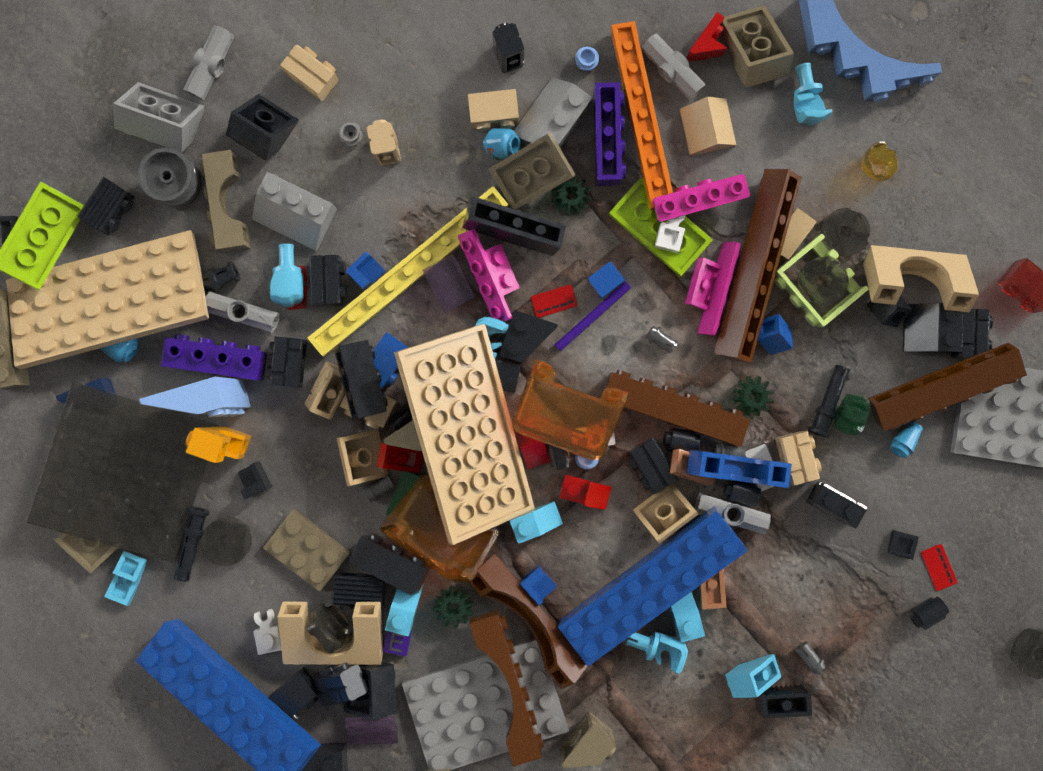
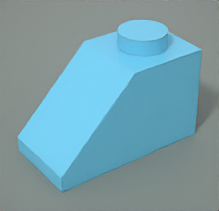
(536, 522)
(402, 612)
(687, 619)
(753, 677)

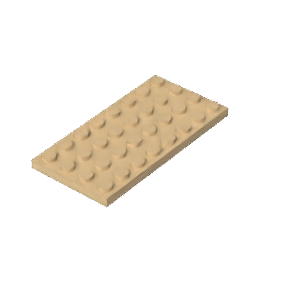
(107, 300)
(465, 432)

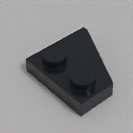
(525, 336)

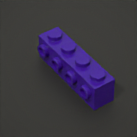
(607, 134)
(214, 359)

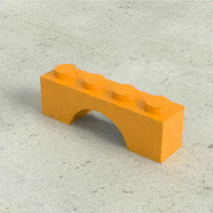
(216, 443)

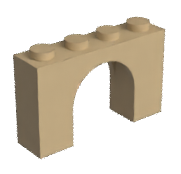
(946, 271)
(302, 648)

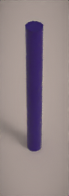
(592, 316)

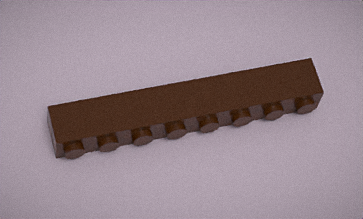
(758, 265)

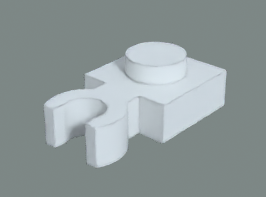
(670, 235)
(267, 636)

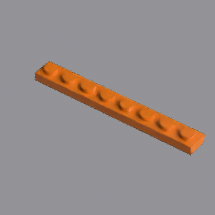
(641, 111)

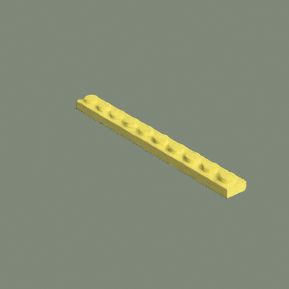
(393, 282)

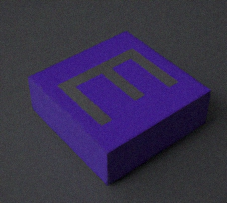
(397, 643)

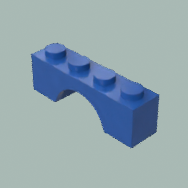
(739, 468)

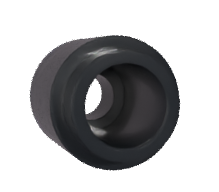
(681, 439)
(559, 457)
(742, 493)
(929, 613)

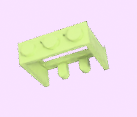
(798, 300)

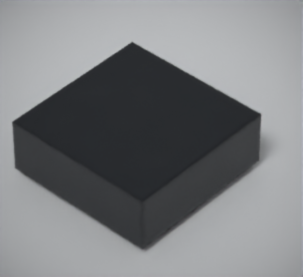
(902, 544)

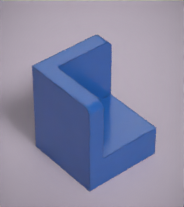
(365, 270)
(606, 280)
(775, 335)
(537, 584)

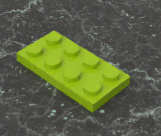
(642, 223)
(39, 236)

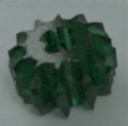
(580, 197)
(749, 404)
(852, 414)
(453, 614)

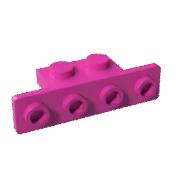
(702, 197)
(491, 273)
(710, 286)

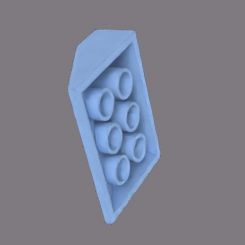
(210, 396)

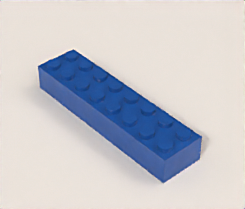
(651, 586)
(226, 700)

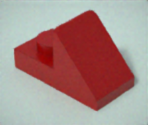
(707, 45)
(533, 451)
(399, 458)
(585, 492)

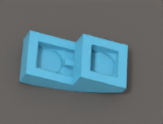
(126, 578)

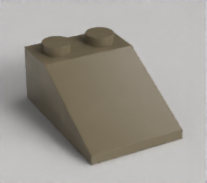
(757, 46)

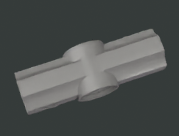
(208, 62)
(673, 66)
(254, 315)
(746, 517)

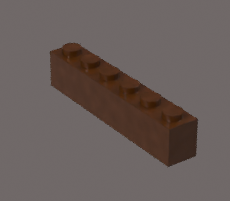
(947, 386)
(681, 410)

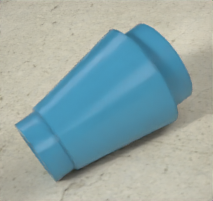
(906, 440)

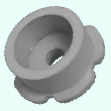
(346, 129)

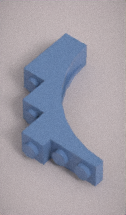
(852, 57)

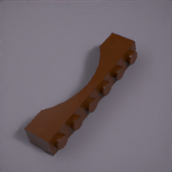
(491, 638)
(558, 655)

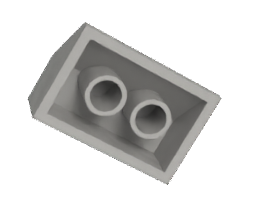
(554, 111)
(157, 116)
(292, 211)

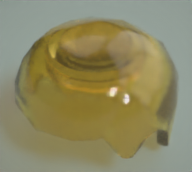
(879, 162)

